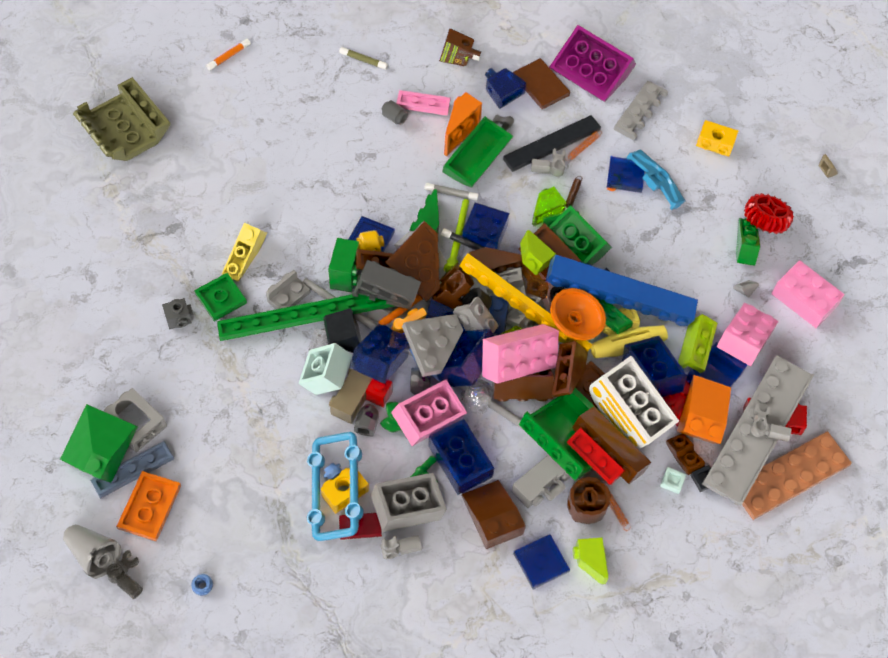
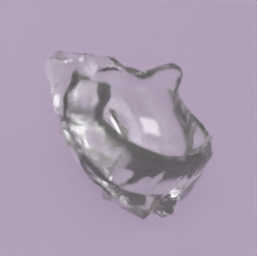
(477, 397)

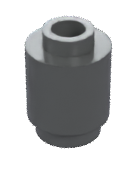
(394, 112)

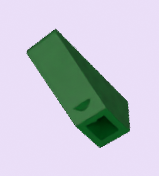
(428, 213)
(747, 243)

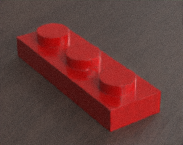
(596, 456)

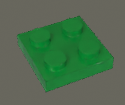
(220, 296)

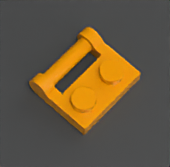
(412, 315)

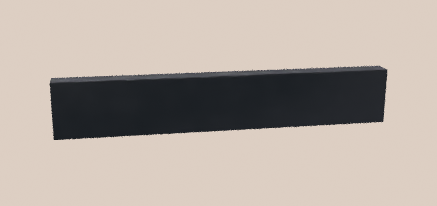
(557, 140)

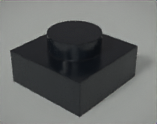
(699, 476)

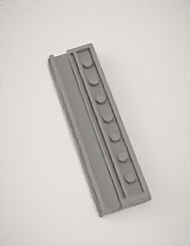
(743, 452)

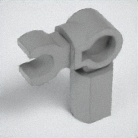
(556, 167)
(761, 427)
(393, 547)

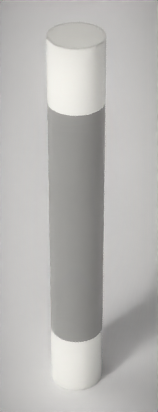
(451, 191)

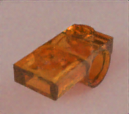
(535, 282)

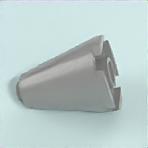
(91, 550)

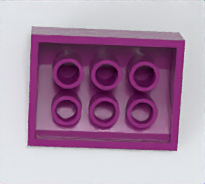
(592, 63)

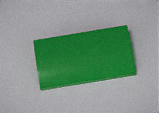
(477, 152)

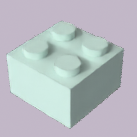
(325, 369)

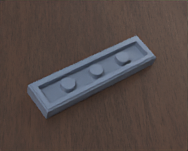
(132, 468)

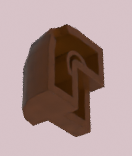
(453, 286)

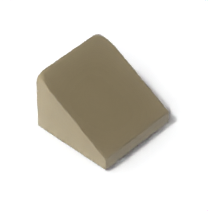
(827, 167)

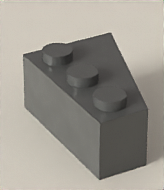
(386, 284)

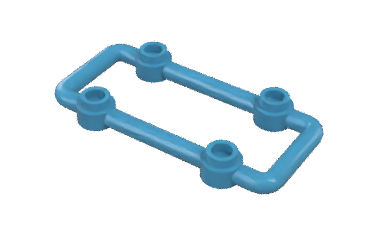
(353, 509)

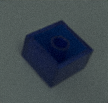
(486, 225)

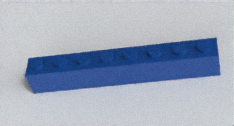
(622, 290)

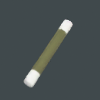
(363, 58)

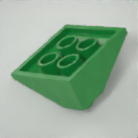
(580, 236)
(98, 443)

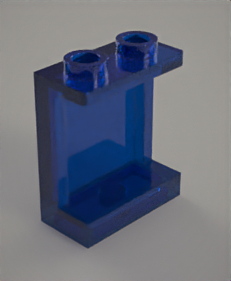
(720, 368)

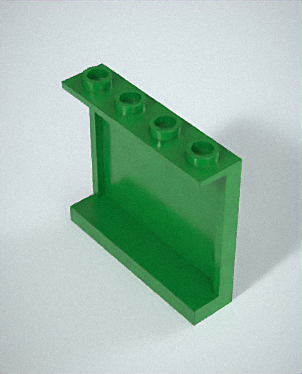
(552, 429)

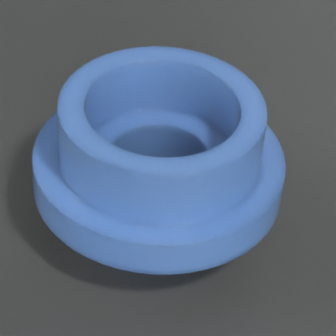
(332, 471)
(202, 578)

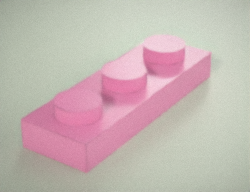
(423, 102)

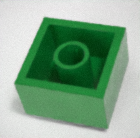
(343, 265)

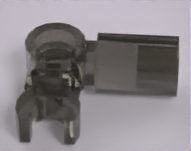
(117, 574)

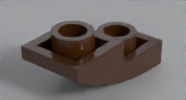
(684, 453)

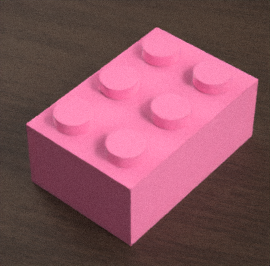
(807, 294)
(747, 334)
(428, 412)

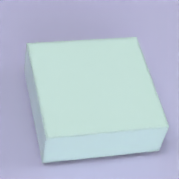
(673, 480)

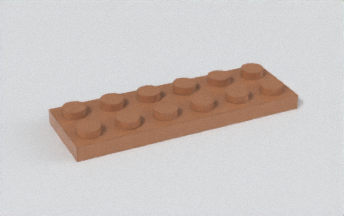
(795, 474)

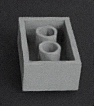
(408, 502)

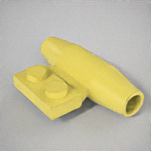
(614, 343)

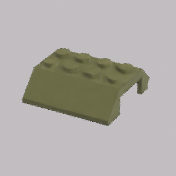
(124, 123)

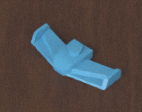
(657, 178)

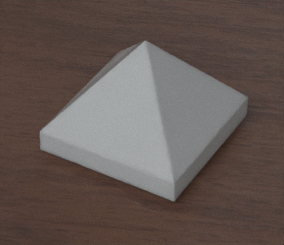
(746, 287)

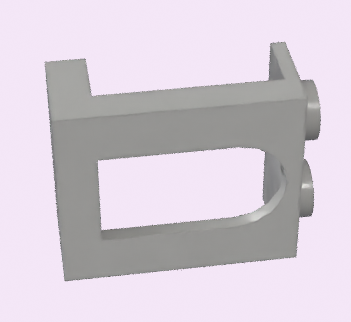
(150, 429)

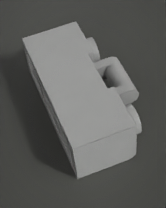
(538, 480)

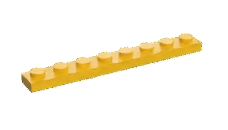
(515, 298)

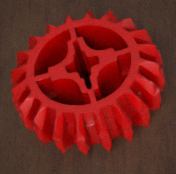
(768, 213)

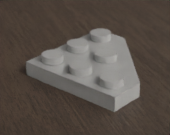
(432, 341)

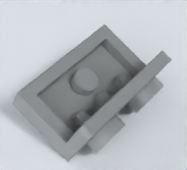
(475, 316)

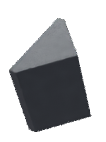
(342, 329)

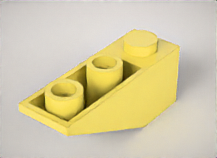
(244, 251)

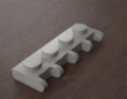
(639, 108)

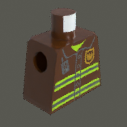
(458, 49)

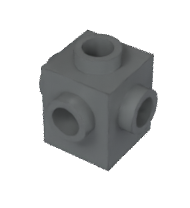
(177, 313)

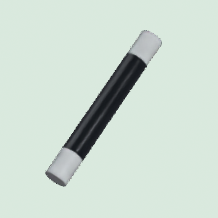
(462, 240)

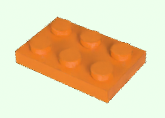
(149, 506)

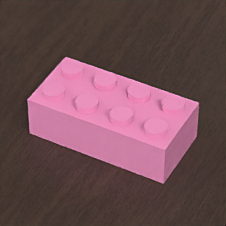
(520, 353)

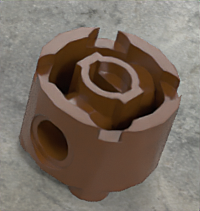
(588, 500)

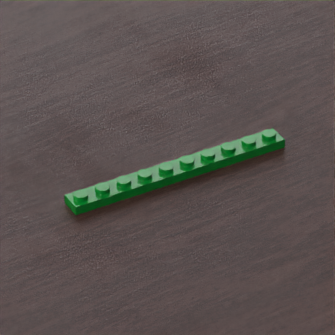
(295, 316)

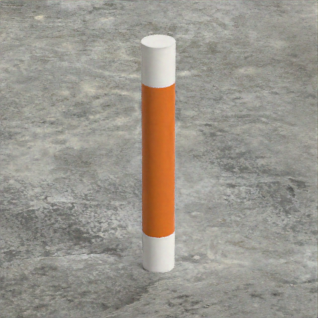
(228, 54)

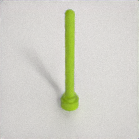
(459, 230)

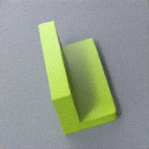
(697, 343)

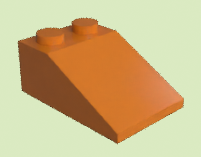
(463, 120)
(705, 410)

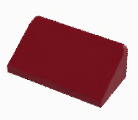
(368, 526)

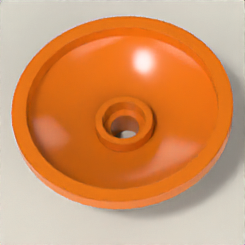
(577, 314)

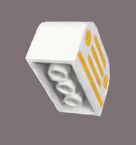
(632, 403)

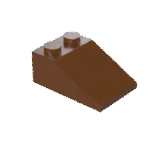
(494, 514)

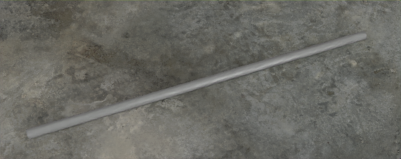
(370, 324)

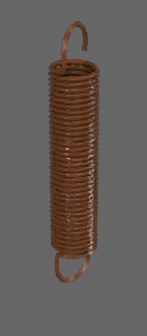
(573, 192)

